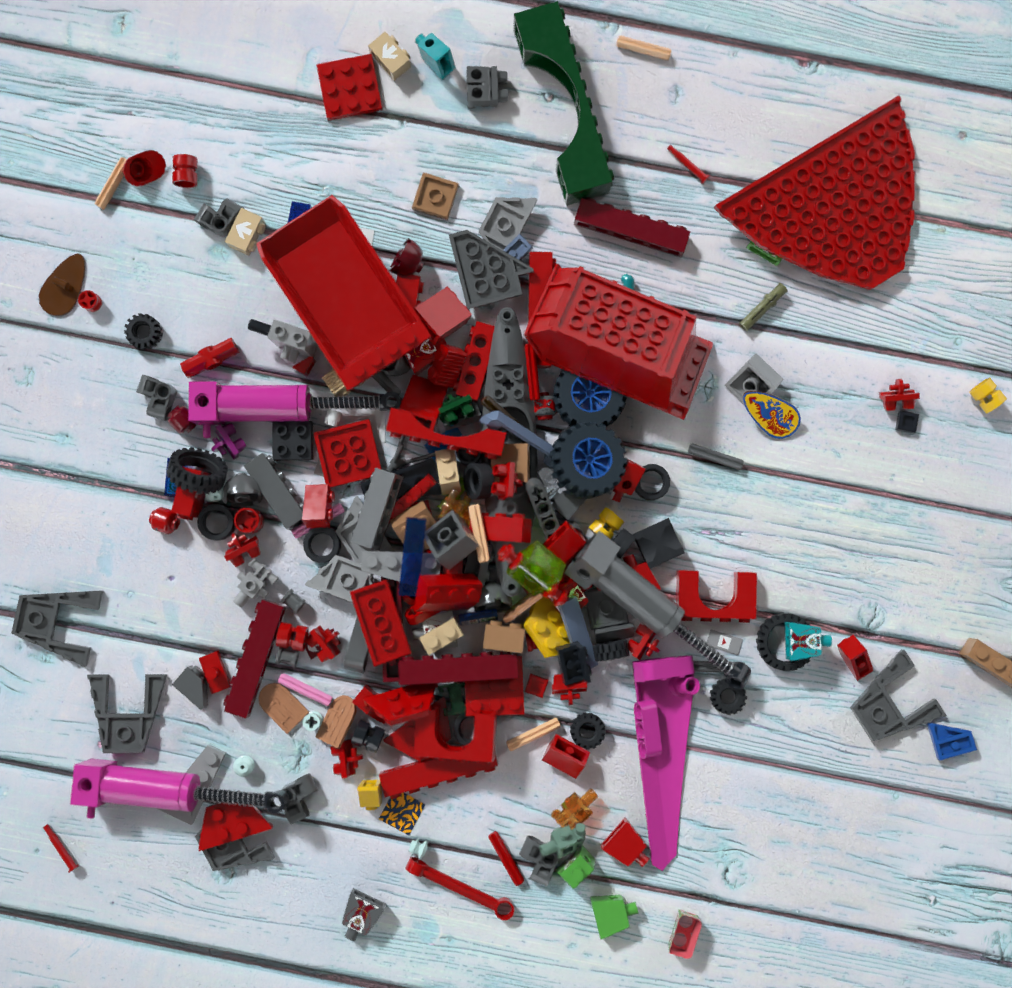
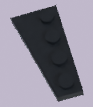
(411, 476)

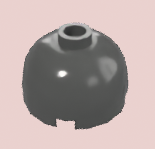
(241, 491)
(493, 598)

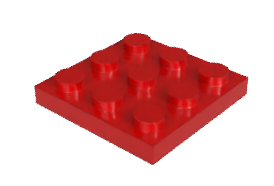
(349, 87)
(347, 453)
(499, 695)

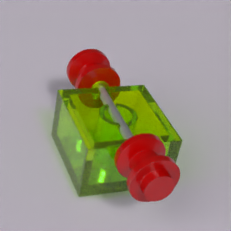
(536, 570)

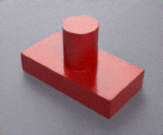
(215, 672)

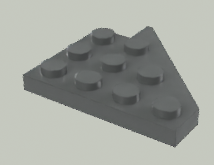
(485, 270)

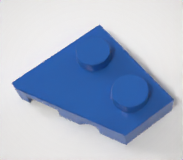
(950, 740)

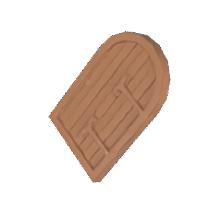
(521, 606)
(282, 706)
(337, 721)

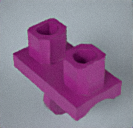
(224, 433)

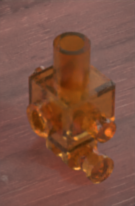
(461, 507)
(575, 809)

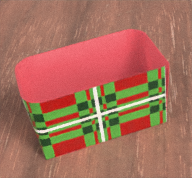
(687, 950)

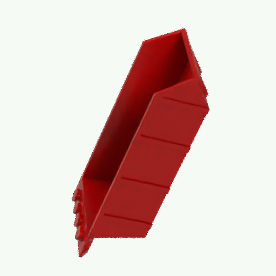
(342, 292)
(619, 339)

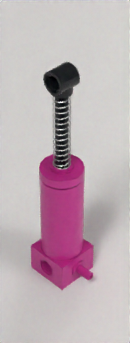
(267, 403)
(104, 782)

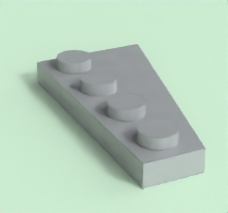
(389, 564)
(206, 767)

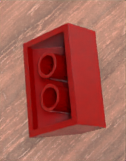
(447, 592)

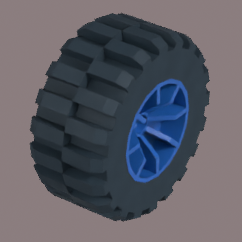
(586, 401)
(588, 460)

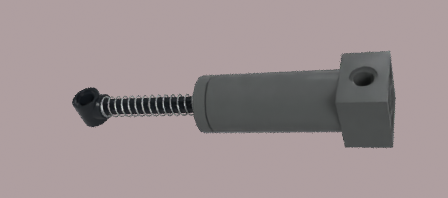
(601, 567)

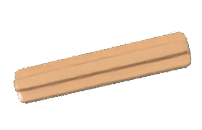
(643, 47)
(111, 185)
(479, 533)
(533, 734)

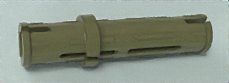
(769, 300)

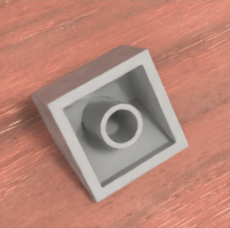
(754, 376)

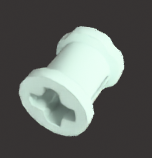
(308, 724)

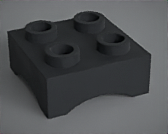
(292, 440)
(658, 543)

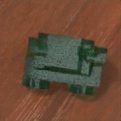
(455, 696)

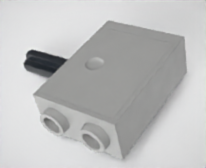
(286, 336)

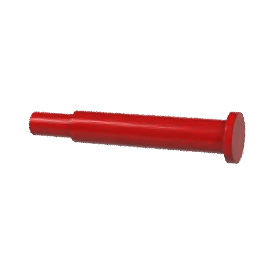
(688, 164)
(60, 849)

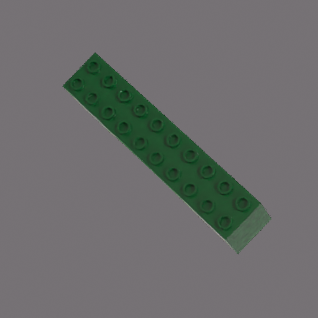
(546, 46)

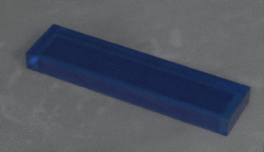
(412, 556)

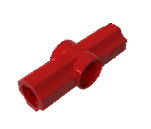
(209, 358)

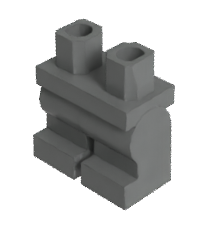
(483, 86)

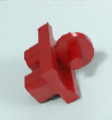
(891, 397)
(507, 482)
(235, 553)
(326, 640)
(639, 649)
(559, 688)
(348, 759)

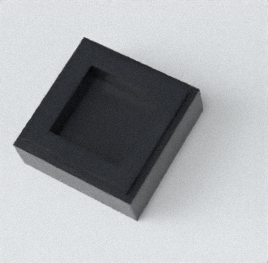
(907, 421)

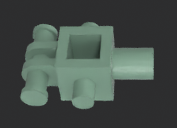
(564, 841)

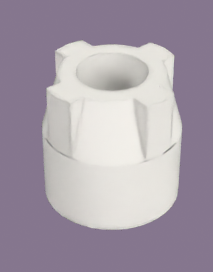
(332, 417)

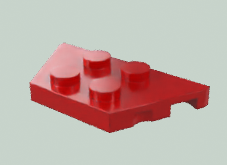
(403, 703)
(404, 736)
(229, 823)

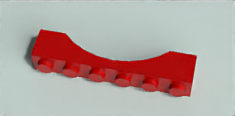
(405, 424)

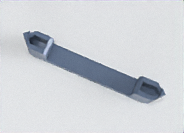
(497, 419)

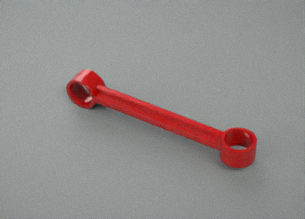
(421, 869)

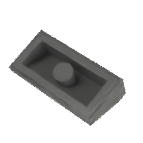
(614, 633)

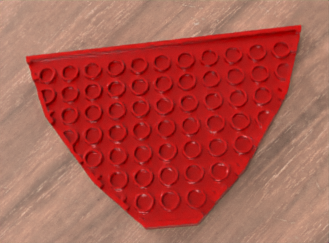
(839, 204)

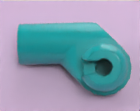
(628, 281)

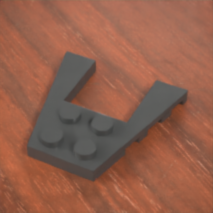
(37, 619)
(878, 711)
(125, 730)

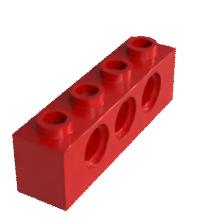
(477, 332)

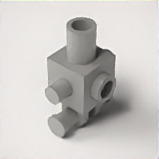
(253, 584)

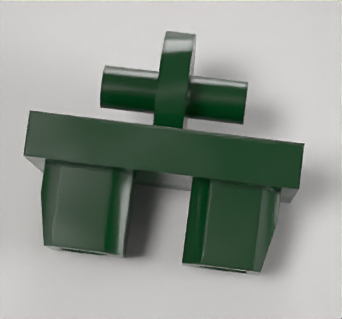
(454, 407)

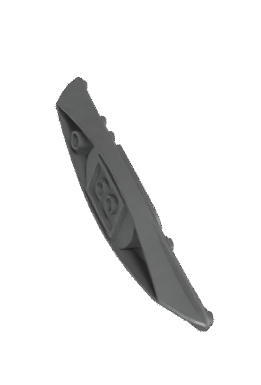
(505, 365)

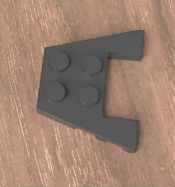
(235, 854)

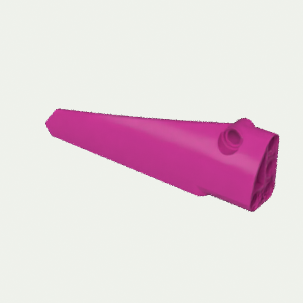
(662, 735)

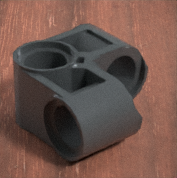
(211, 219)
(159, 406)
(297, 807)
(543, 868)

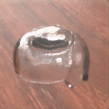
(547, 480)

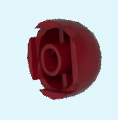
(408, 259)

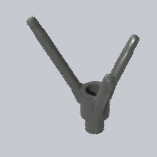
(398, 460)

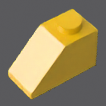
(370, 794)

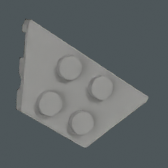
(506, 220)
(346, 528)
(340, 578)

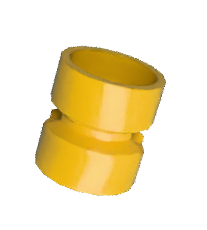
(984, 389)
(609, 518)

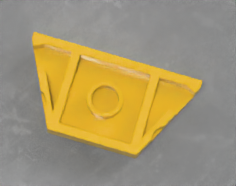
(546, 627)

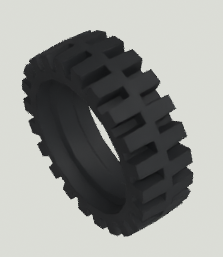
(193, 481)
(762, 642)

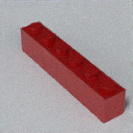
(542, 264)
(428, 773)

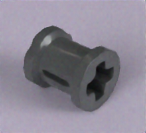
(293, 601)
(287, 657)

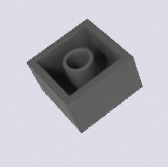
(450, 540)

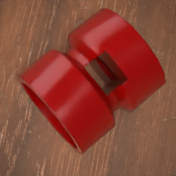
(184, 173)
(249, 520)
(285, 636)

